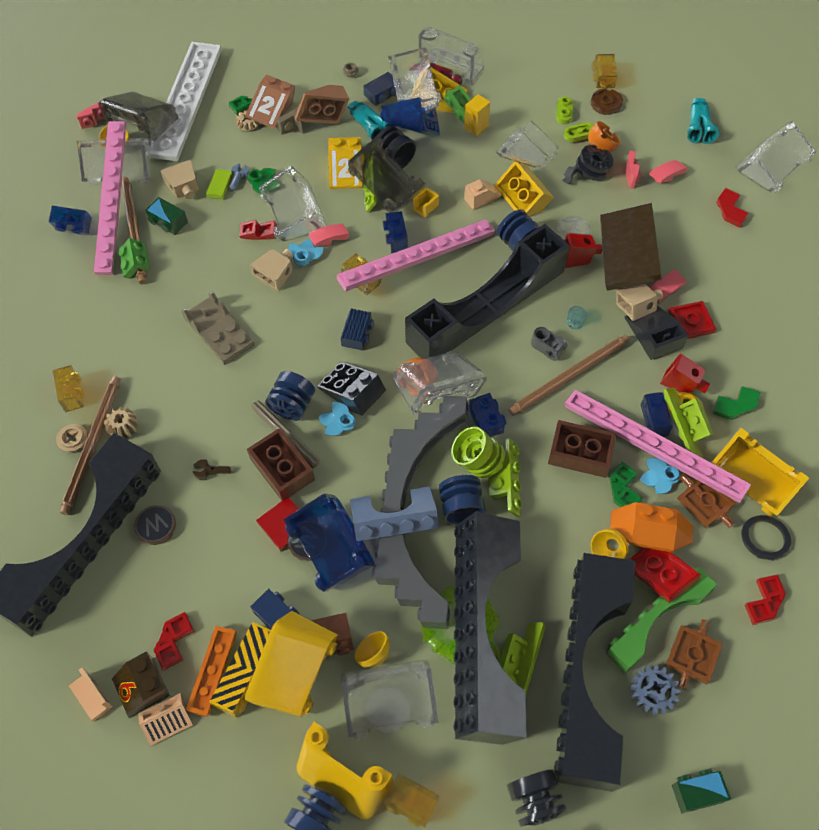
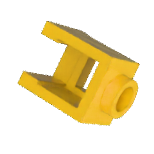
(425, 202)

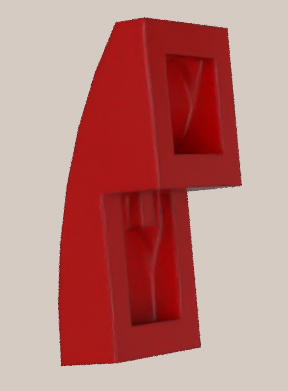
(255, 231)

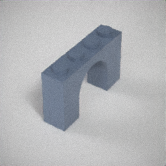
(417, 517)

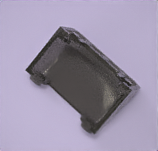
(145, 112)
(384, 176)

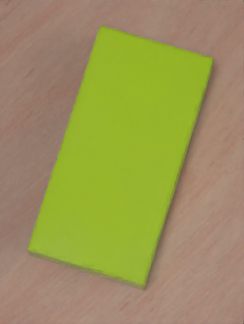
(219, 184)

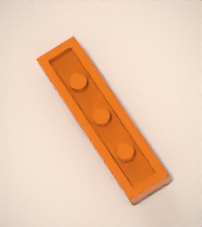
(211, 671)

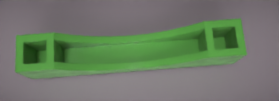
(631, 646)

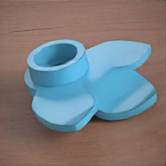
(305, 252)
(336, 418)
(657, 476)

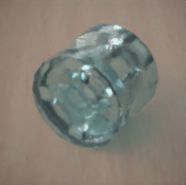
(576, 322)

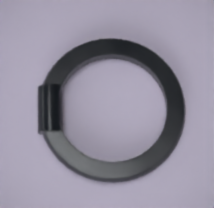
(765, 554)

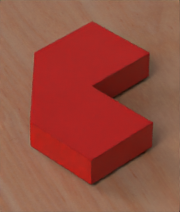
(729, 212)
(767, 608)
(172, 631)

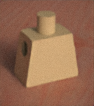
(181, 179)
(273, 268)
(637, 300)

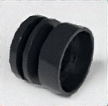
(400, 146)
(536, 797)

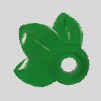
(259, 177)

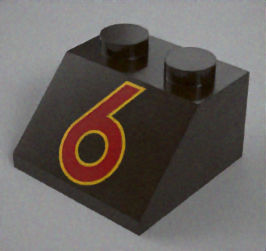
(139, 684)

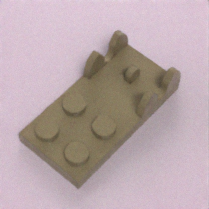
(218, 329)

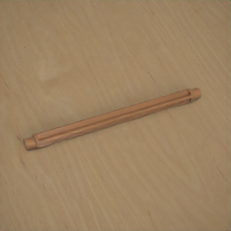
(132, 221)
(569, 374)
(90, 446)

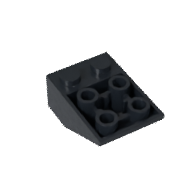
(658, 333)
(353, 387)

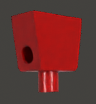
(581, 249)
(685, 376)

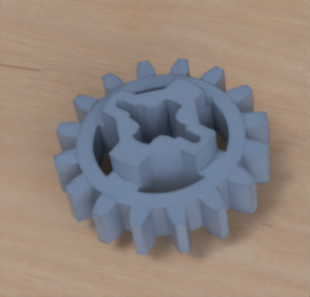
(652, 680)

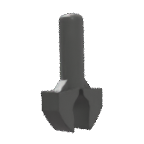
(570, 172)

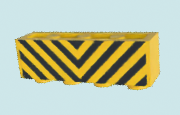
(234, 684)

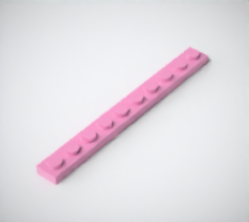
(110, 199)
(414, 255)
(658, 446)

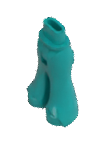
(701, 114)
(367, 118)

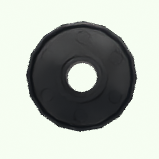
(594, 162)

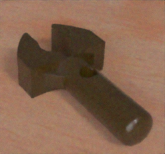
(203, 463)

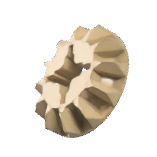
(247, 125)
(75, 431)

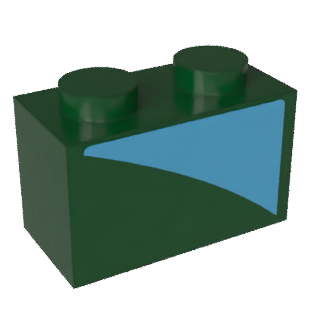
(166, 216)
(700, 791)

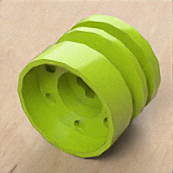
(477, 452)

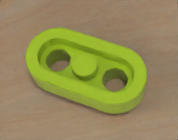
(564, 110)
(577, 132)

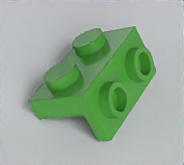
(457, 100)
(133, 257)

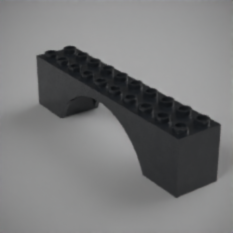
(444, 326)
(35, 588)
(485, 700)
(588, 745)

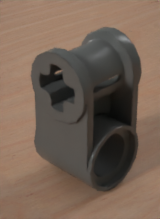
(548, 343)

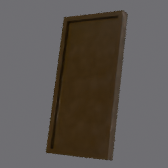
(630, 247)

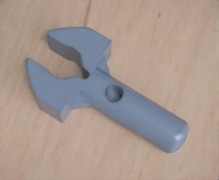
(238, 175)

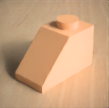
(480, 193)

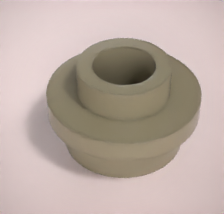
(350, 69)

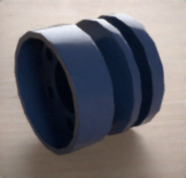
(516, 227)
(290, 395)
(461, 497)
(317, 810)

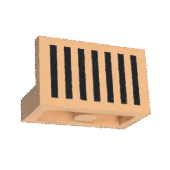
(90, 695)
(164, 719)

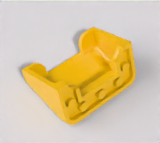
(770, 478)
(290, 665)
(356, 794)

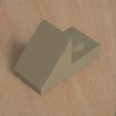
(287, 122)

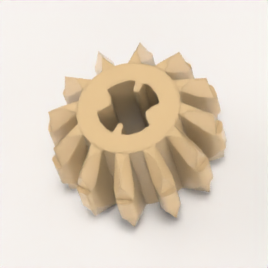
(121, 422)

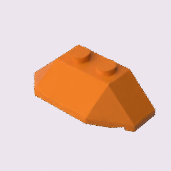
(652, 526)

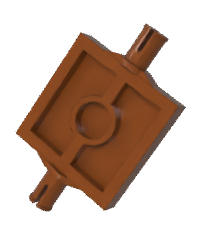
(705, 502)
(694, 654)

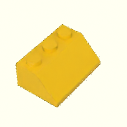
(523, 189)

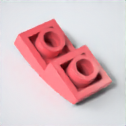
(89, 116)
(632, 170)
(667, 171)
(325, 235)
(669, 284)

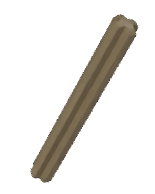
(275, 423)

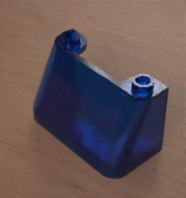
(411, 116)
(329, 541)

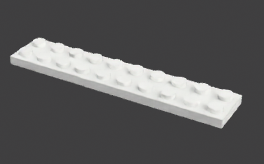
(186, 98)

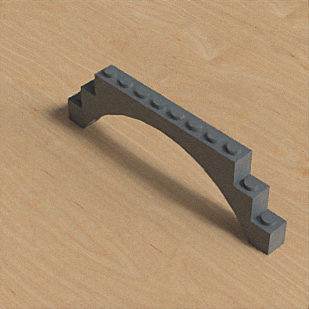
(393, 561)

